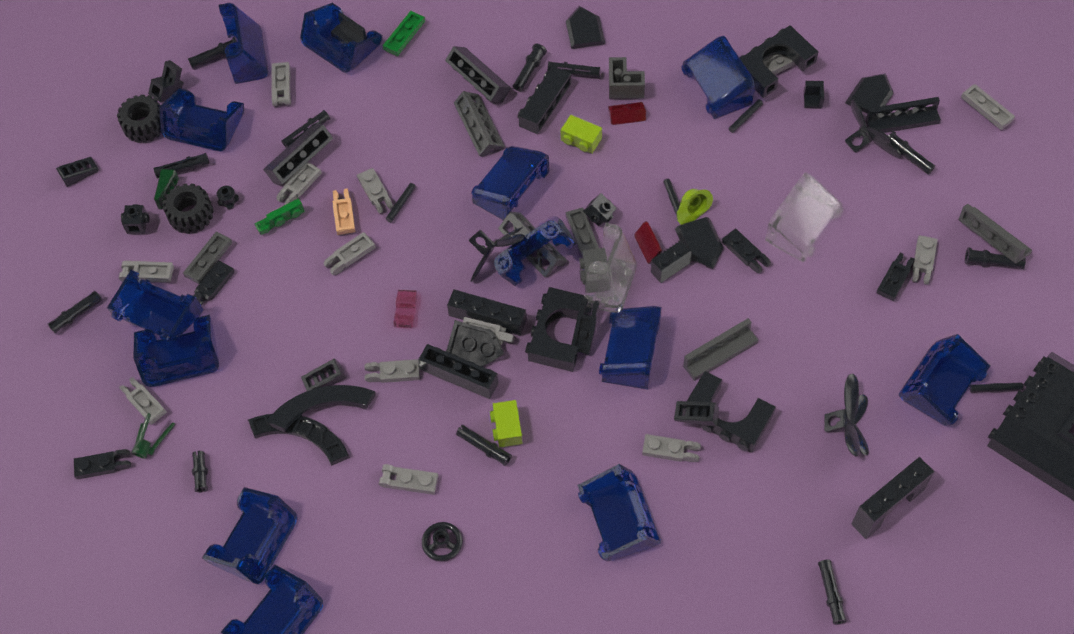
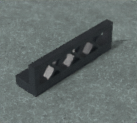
(903, 117)

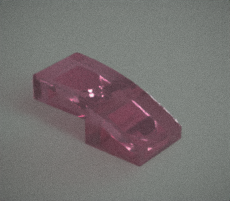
(405, 308)

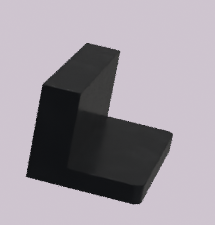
(348, 30)

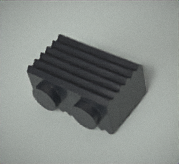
(670, 261)

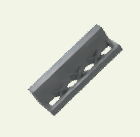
(476, 123)
(994, 234)
(547, 250)
(720, 349)

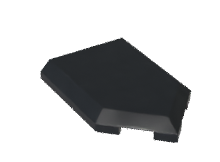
(584, 29)
(871, 92)
(701, 240)
(474, 343)

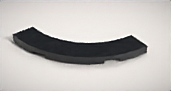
(318, 398)
(307, 429)

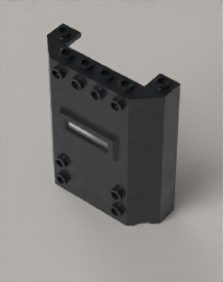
(1038, 425)

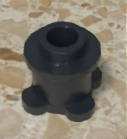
(227, 197)

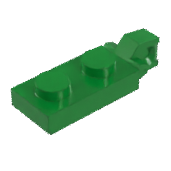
(279, 216)

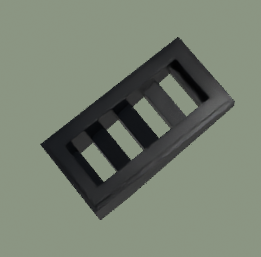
(69, 168)
(321, 370)
(697, 406)

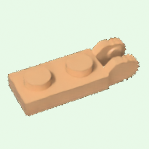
(343, 213)

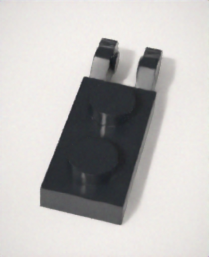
(745, 250)
(895, 278)
(585, 327)
(101, 464)

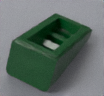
(167, 180)

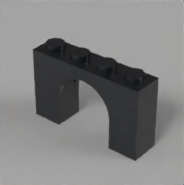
(786, 43)
(543, 348)
(742, 433)
(906, 484)

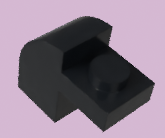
(166, 85)

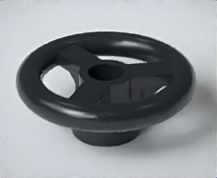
(438, 534)

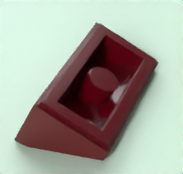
(627, 113)
(647, 242)

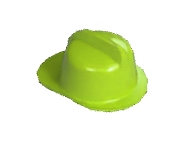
(693, 205)

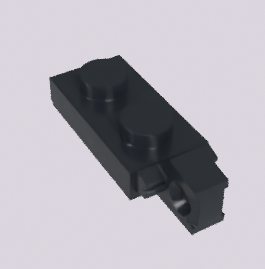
(213, 282)

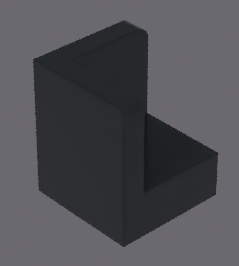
(813, 94)

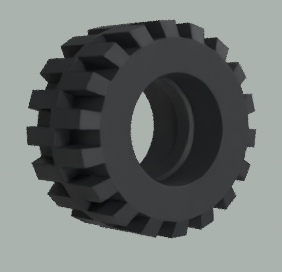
(135, 109)
(194, 218)

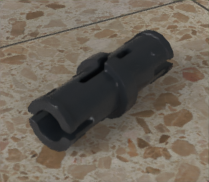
(199, 471)

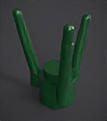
(142, 446)

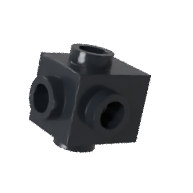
(600, 210)
(135, 219)

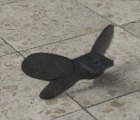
(869, 134)
(506, 240)
(854, 410)

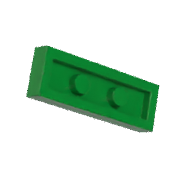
(403, 33)

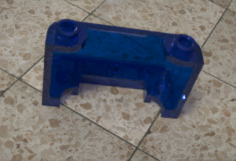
(318, 38)
(247, 55)
(721, 77)
(199, 125)
(509, 180)
(509, 260)
(154, 308)
(631, 346)
(182, 359)
(944, 378)
(619, 513)
(256, 536)
(285, 609)

